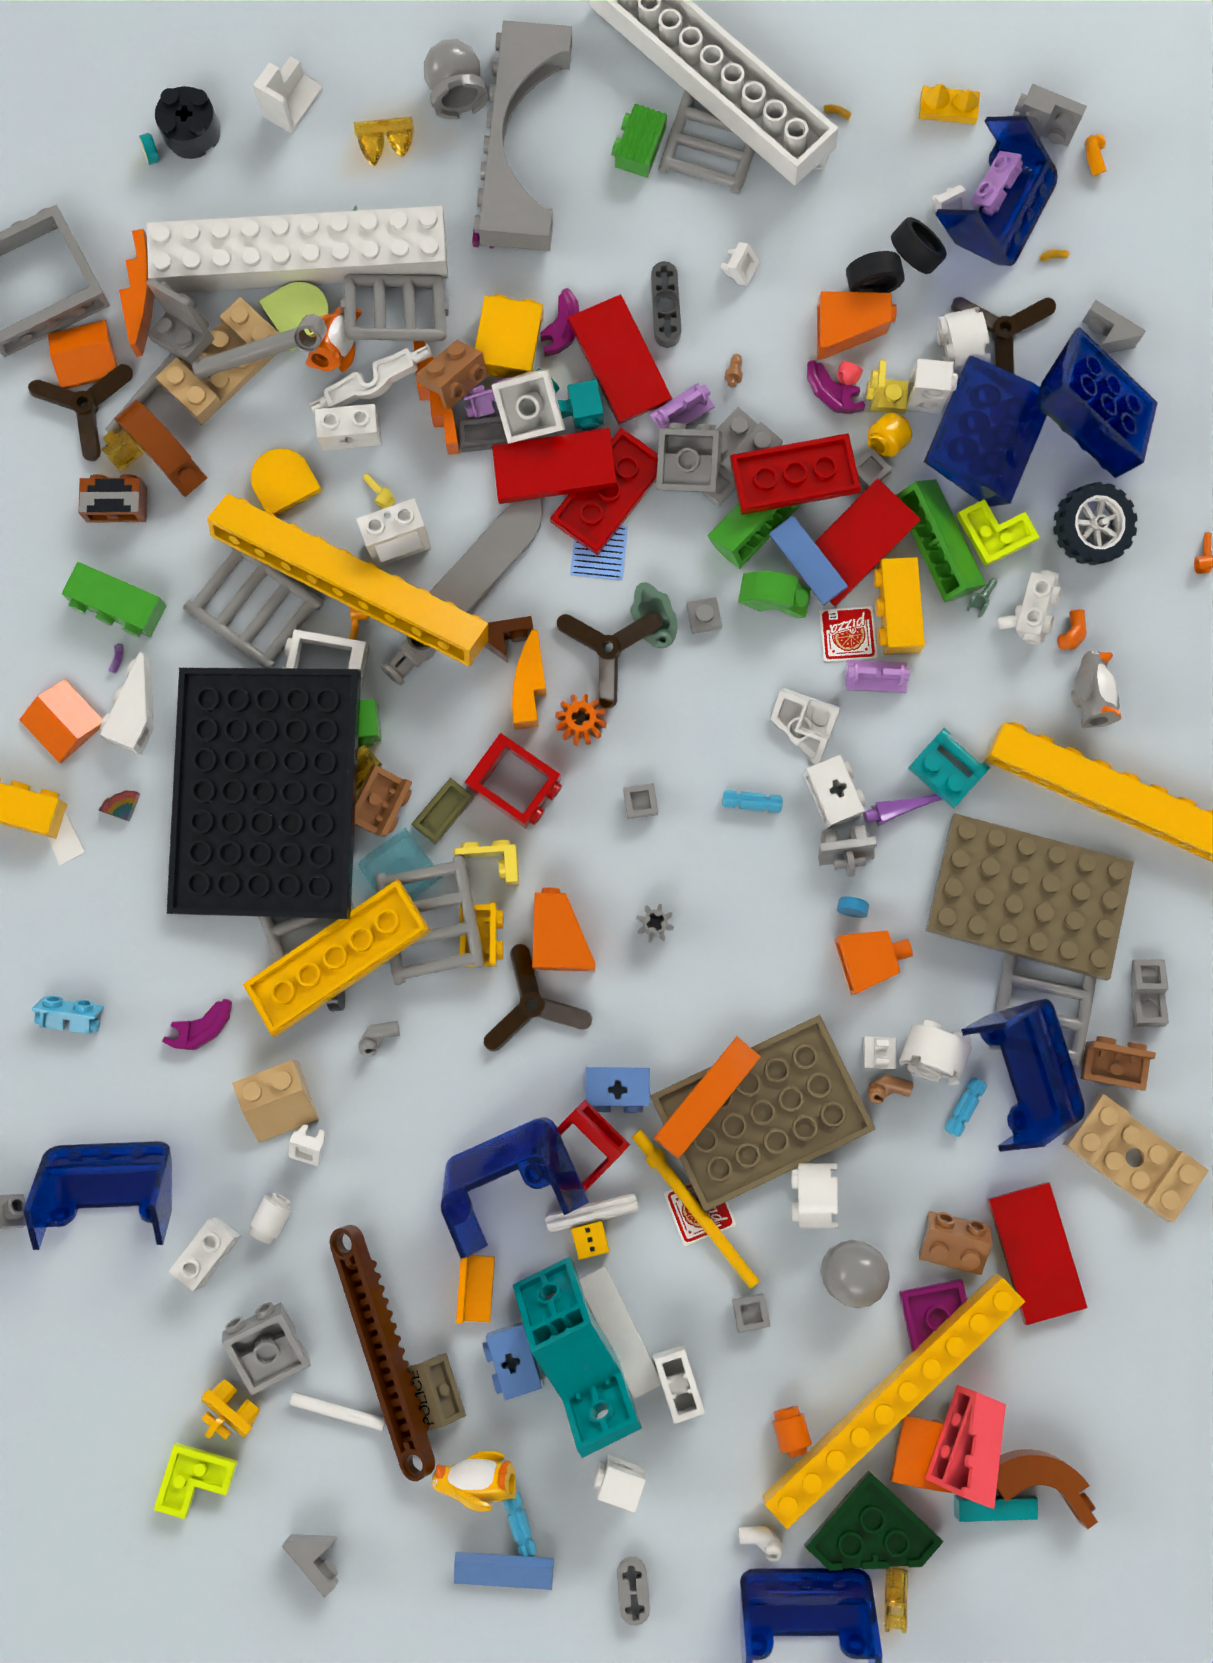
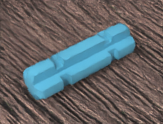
(752, 801)
(965, 1107)
(520, 1526)

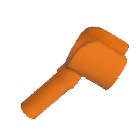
(1204, 563)

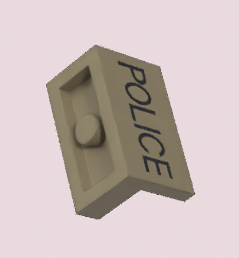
(437, 1391)

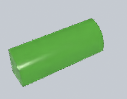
(743, 535)
(942, 541)

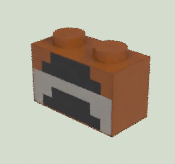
(112, 499)

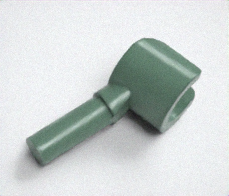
(981, 600)

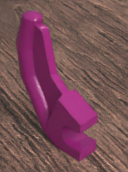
(560, 331)
(831, 393)
(201, 1031)

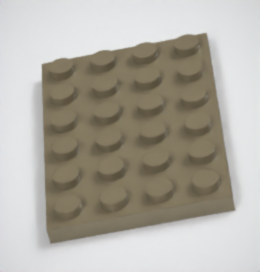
(1030, 897)
(780, 1115)

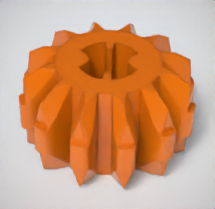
(573, 712)

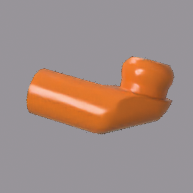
(1076, 633)

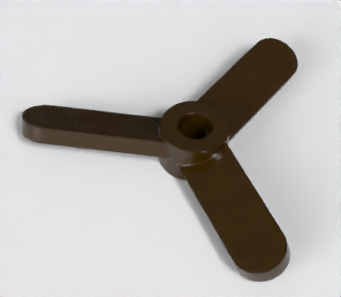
(1014, 324)
(73, 400)
(597, 641)
(529, 990)

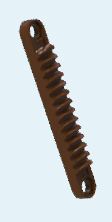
(383, 1352)

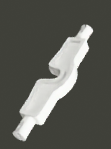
(385, 373)

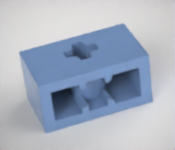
(635, 1079)
(526, 1376)

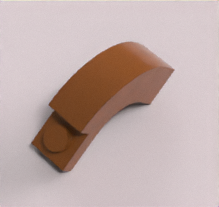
(161, 447)
(1034, 1467)

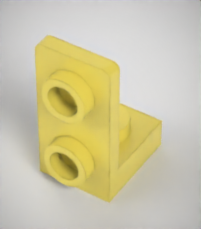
(886, 394)
(507, 868)

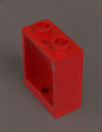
(488, 764)
(599, 1133)

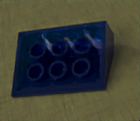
(1098, 404)
(987, 432)

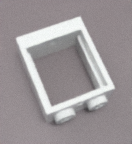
(394, 537)
(358, 649)

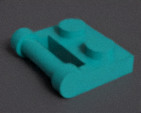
(944, 776)

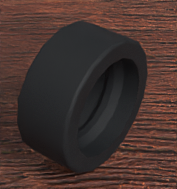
(918, 245)
(875, 272)

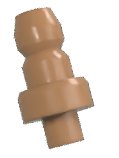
(734, 374)

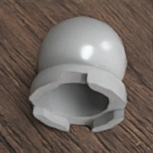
(454, 79)
(855, 1273)

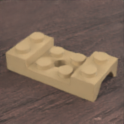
(202, 396)
(1162, 1178)

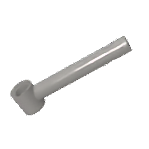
(263, 348)

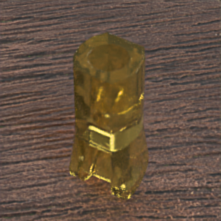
(896, 1596)

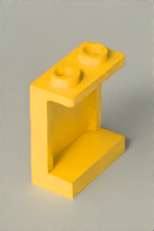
(509, 335)

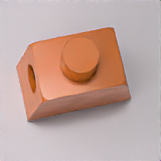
(870, 958)

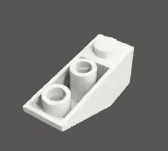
(132, 714)

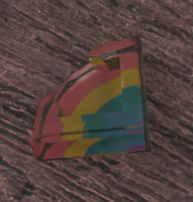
(121, 805)

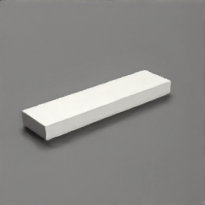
(620, 1331)

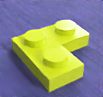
(995, 540)
(192, 1469)

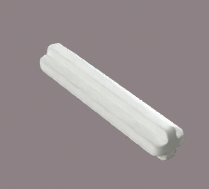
(592, 1212)

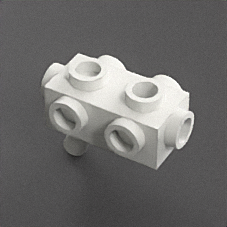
(1034, 617)

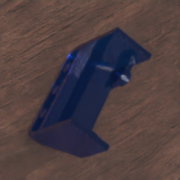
(1005, 233)
(1038, 1071)
(530, 1148)
(100, 1178)
(808, 1605)

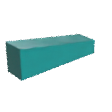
(1015, 1509)

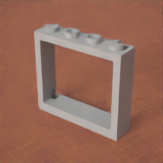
(63, 312)

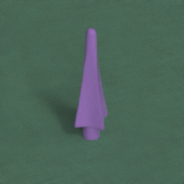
(888, 810)

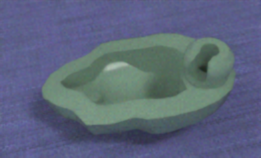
(648, 600)

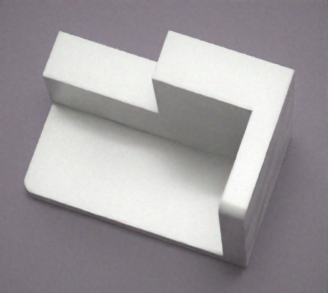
(286, 94)

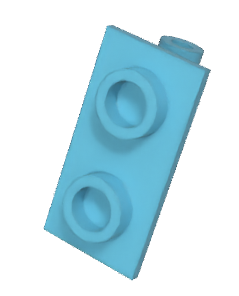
(53, 1012)

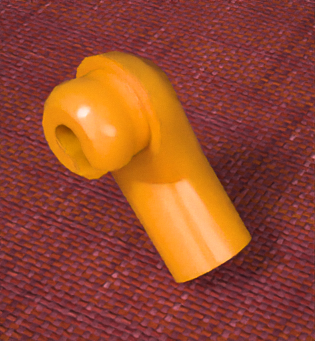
(1093, 145)

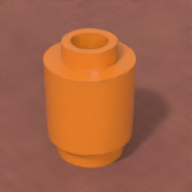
(791, 1431)

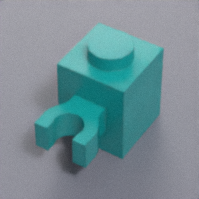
(583, 405)

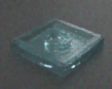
(396, 856)

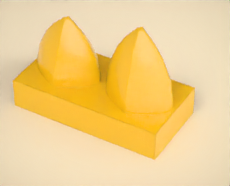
(949, 104)

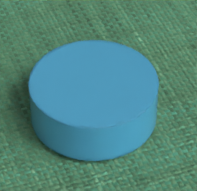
(853, 907)

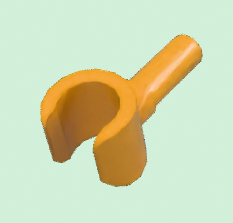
(355, 617)

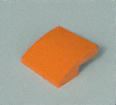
(914, 1452)

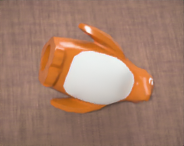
(335, 348)

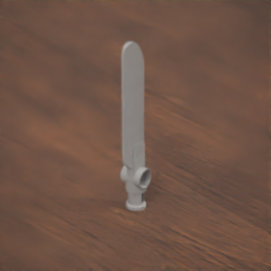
(475, 574)

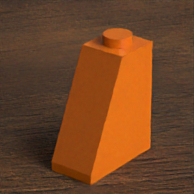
(851, 319)
(557, 935)

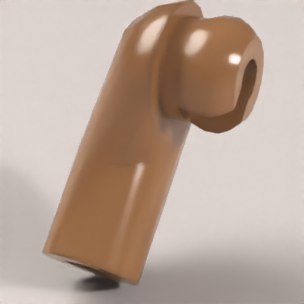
(887, 1085)

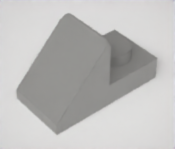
(1119, 331)
(306, 1553)

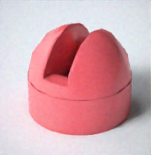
(849, 373)

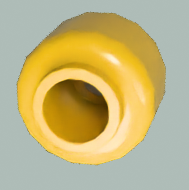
(889, 434)

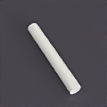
(337, 1411)

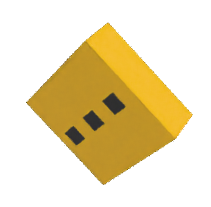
(590, 1240)

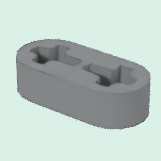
(626, 1591)

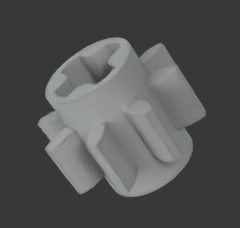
(657, 914)

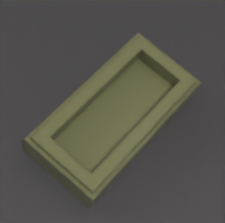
(442, 811)

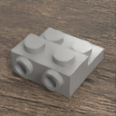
(1050, 114)
(744, 435)
(689, 458)
(264, 1347)

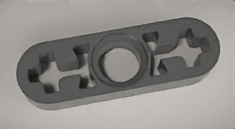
(671, 293)

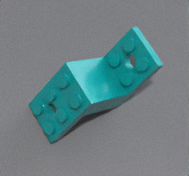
(576, 1357)

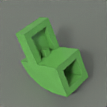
(774, 591)

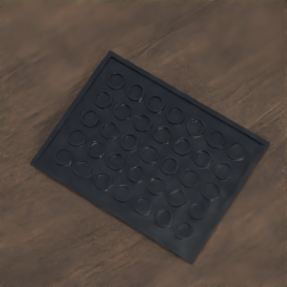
(264, 792)

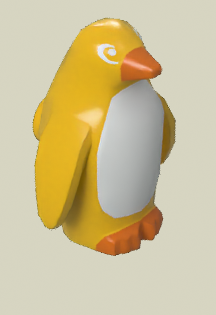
(477, 1480)

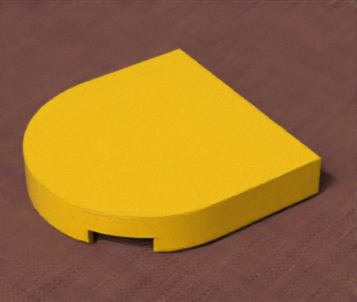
(282, 480)

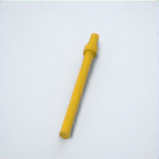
(656, 1159)

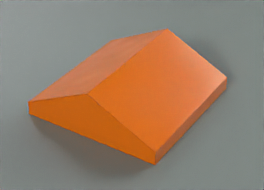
(82, 354)
(61, 720)

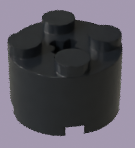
(187, 121)

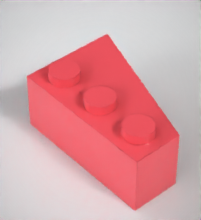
(969, 1447)

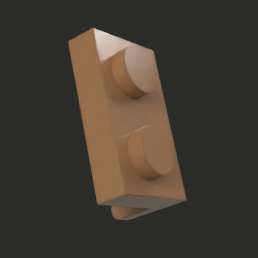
(454, 372)
(380, 801)
(1116, 1064)
(956, 1242)

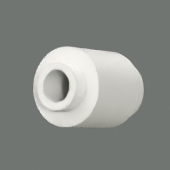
(270, 1218)

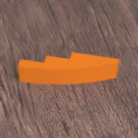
(139, 299)
(440, 415)
(707, 1097)

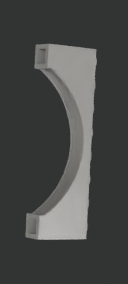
(525, 59)

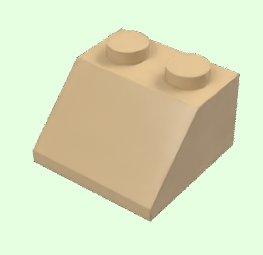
(276, 1100)

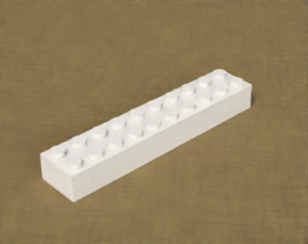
(726, 81)
(296, 248)

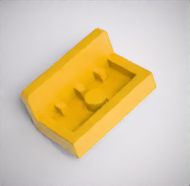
(488, 921)

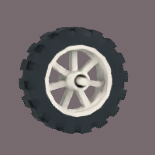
(1122, 523)

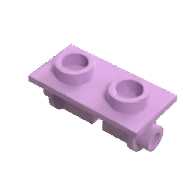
(1001, 173)
(480, 401)
(684, 407)
(877, 676)

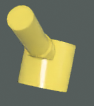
(384, 496)

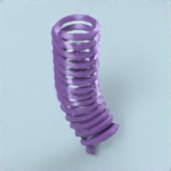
(118, 653)

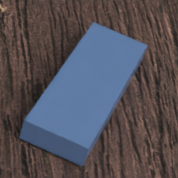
(808, 560)
(503, 1570)

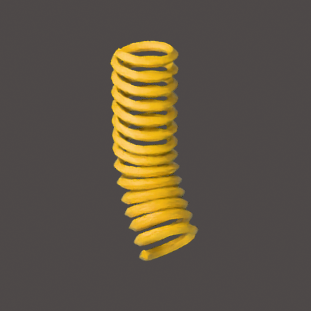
(830, 108)
(1053, 254)

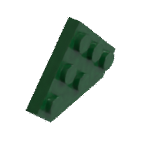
(872, 1531)

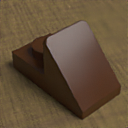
(514, 629)

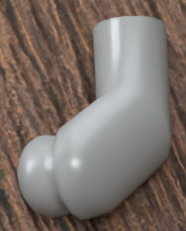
(375, 1035)

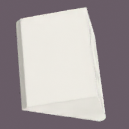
(528, 406)

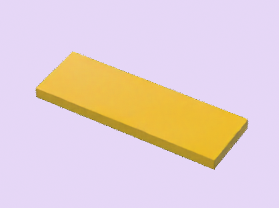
(336, 958)

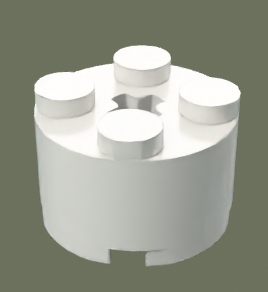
(963, 335)
(936, 1053)
(815, 1195)

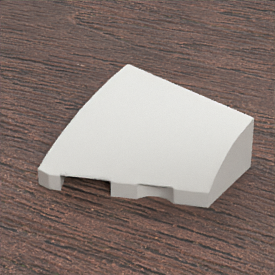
(805, 721)

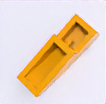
(528, 684)

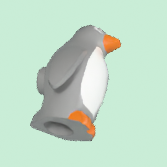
(1096, 691)

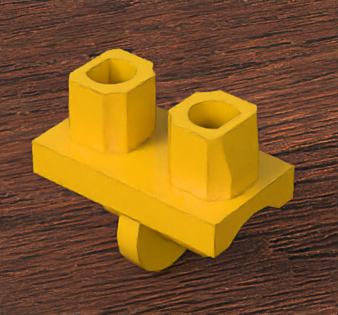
(217, 1402)

